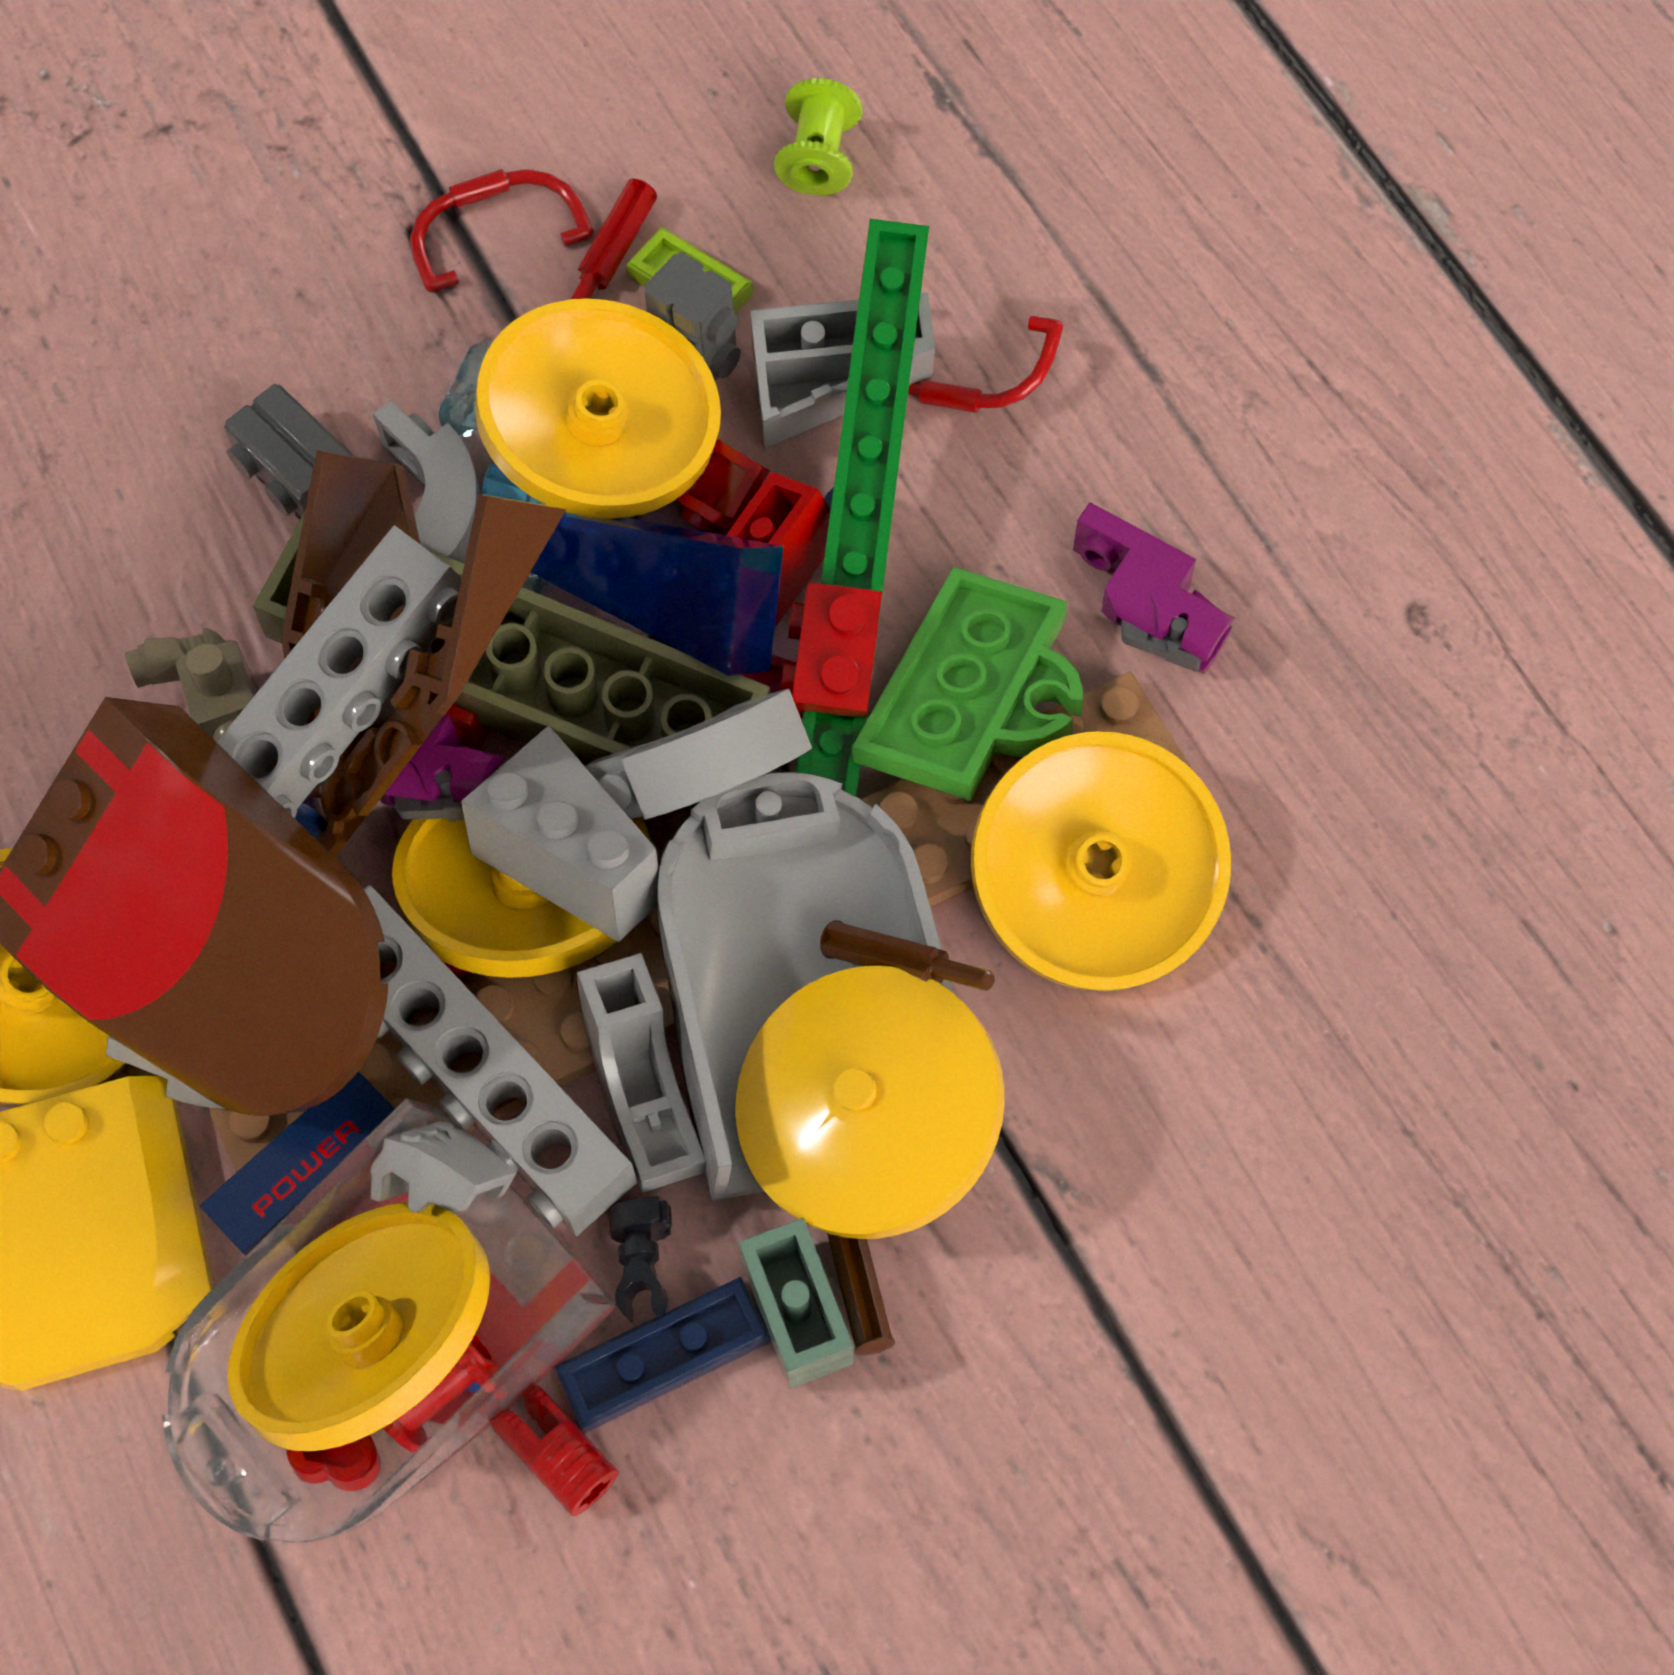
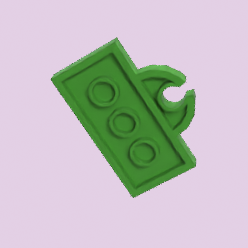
(972, 687)

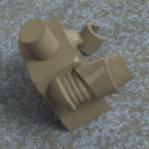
(210, 672)

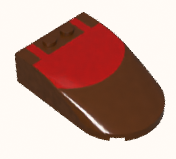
(194, 917)

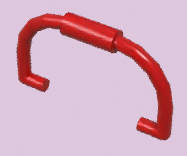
(482, 188)
(972, 399)

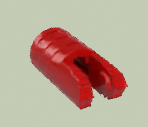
(560, 1460)

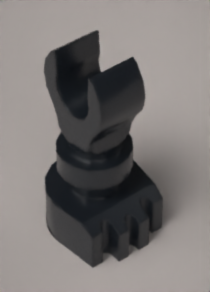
(638, 1226)

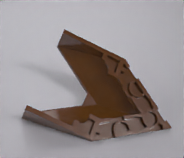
(344, 520)

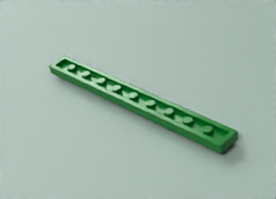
(869, 454)

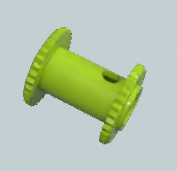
(822, 113)

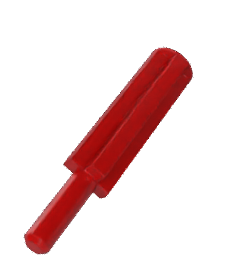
(615, 237)

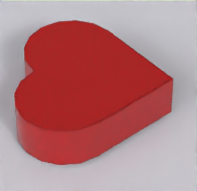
(346, 1466)

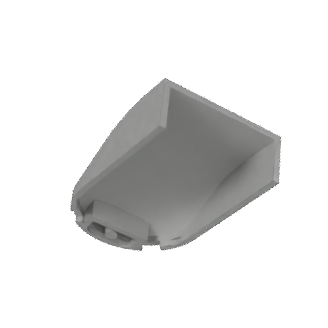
(745, 919)

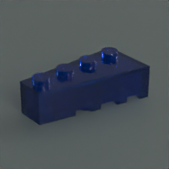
(675, 583)

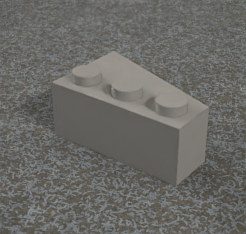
(806, 360)
(563, 837)

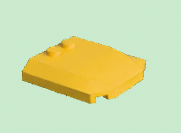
(95, 1231)

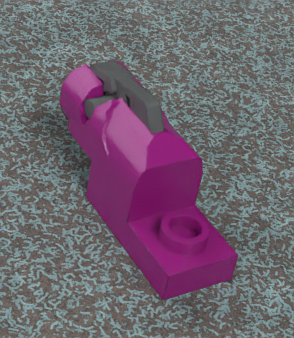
(1151, 591)
(440, 776)

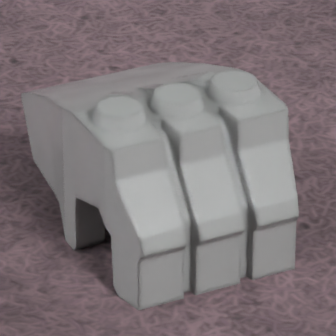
(438, 1167)

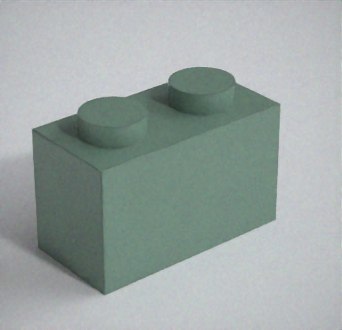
(796, 1303)

